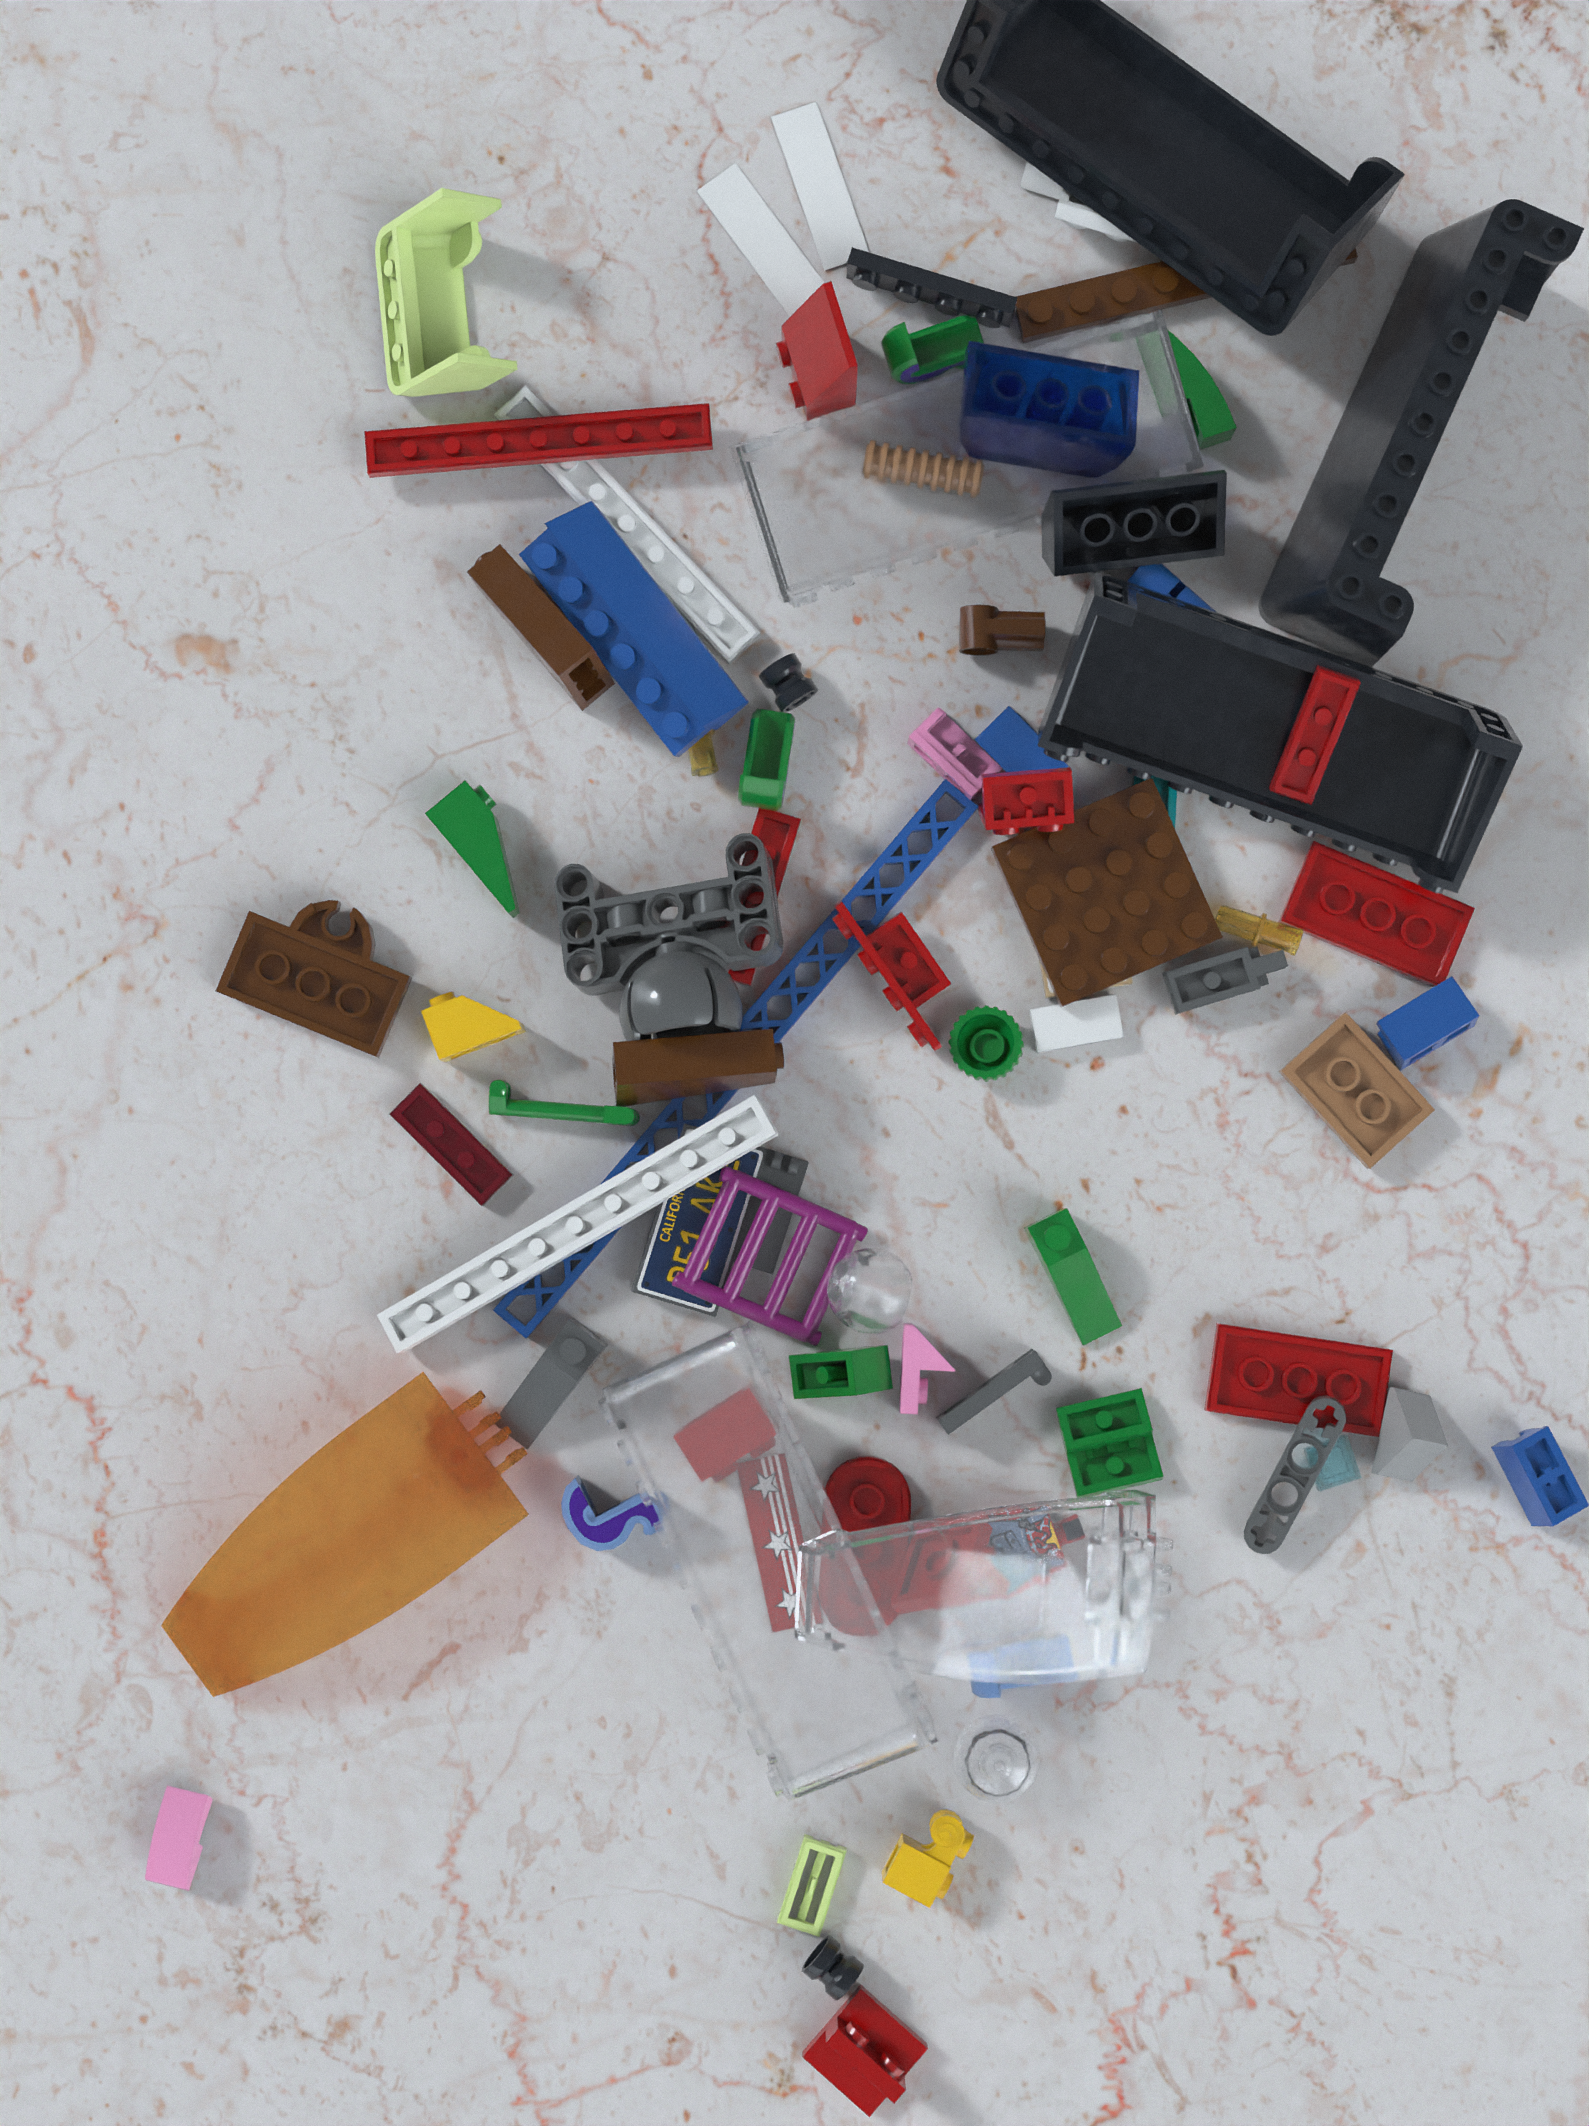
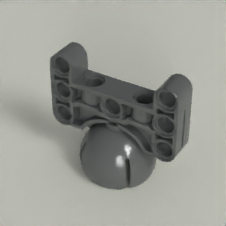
(675, 970)

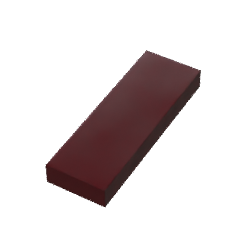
(451, 1144)

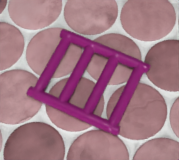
(729, 1296)

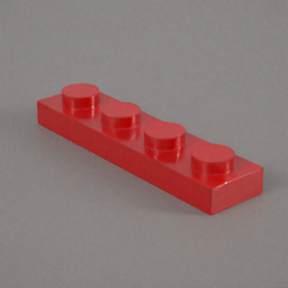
(778, 835)

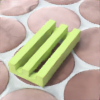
(822, 1847)

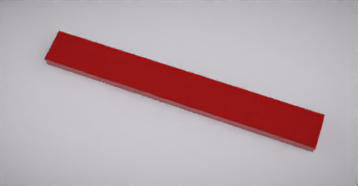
(538, 440)

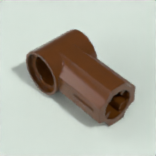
(988, 630)

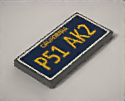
(678, 1227)

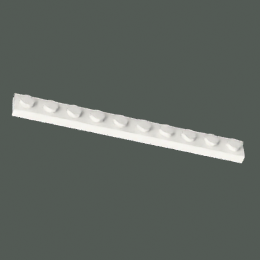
(577, 1224)

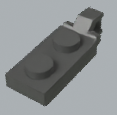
(1220, 977)

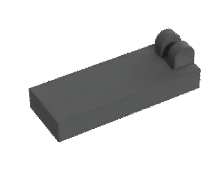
(787, 1174)
(1026, 1365)

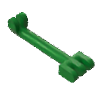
(502, 1104)

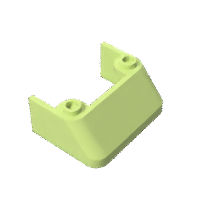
(425, 300)

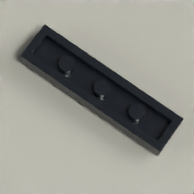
(915, 284)

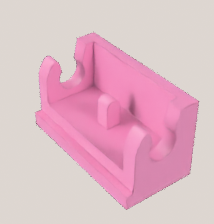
(952, 753)

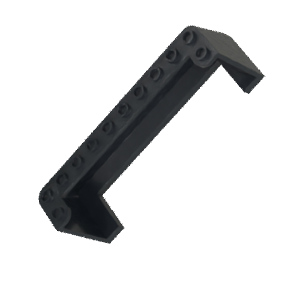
(1162, 152)
(1456, 283)
(1215, 704)

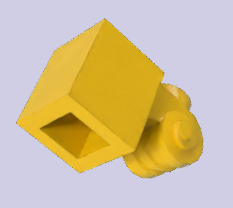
(924, 1869)

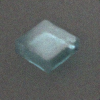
(1339, 1466)

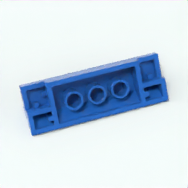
(633, 627)

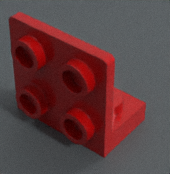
(1027, 800)

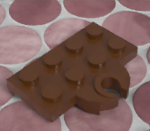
(316, 976)

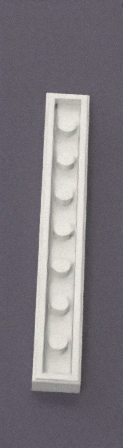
(669, 566)

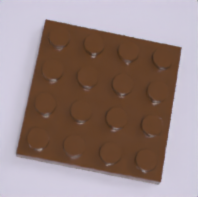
(1106, 893)

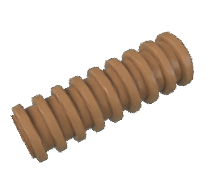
(923, 469)

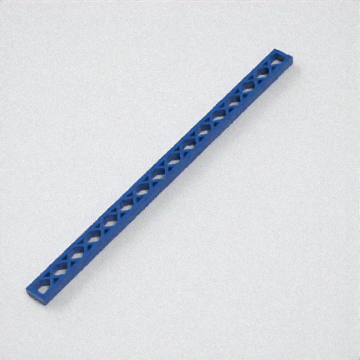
(784, 1025)

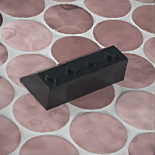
(1135, 523)

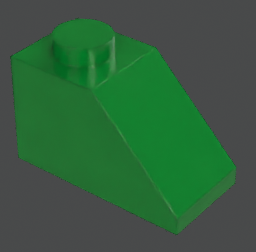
(841, 1372)

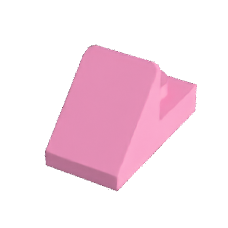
(916, 1356)

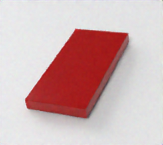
(1376, 914)
(1281, 1373)

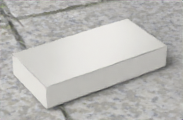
(1076, 1023)

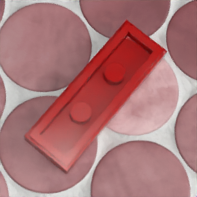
(1314, 735)

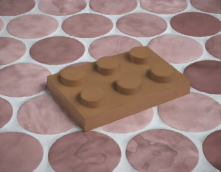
(1356, 1090)

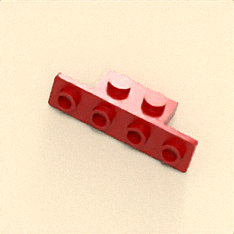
(904, 965)

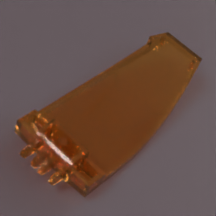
(347, 1539)

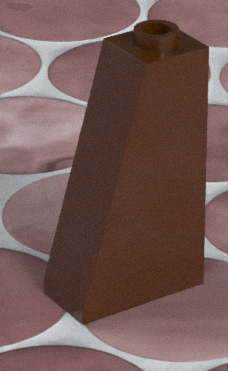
(541, 626)
(693, 1065)

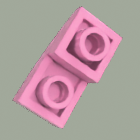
(176, 1838)

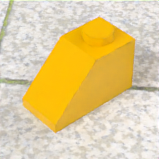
(465, 1026)

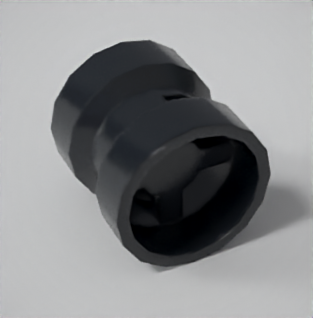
(788, 683)
(832, 1968)

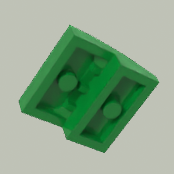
(1109, 1443)

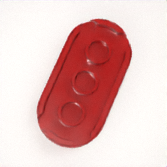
(868, 1494)

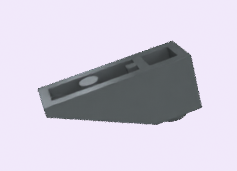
(550, 1382)

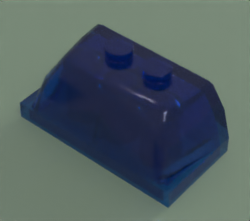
(1047, 410)

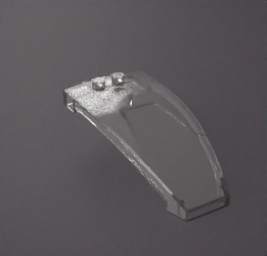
(993, 1591)

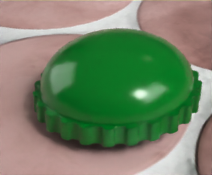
(986, 1043)

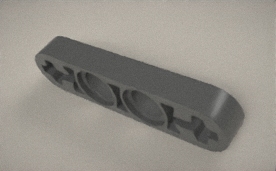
(1298, 1476)

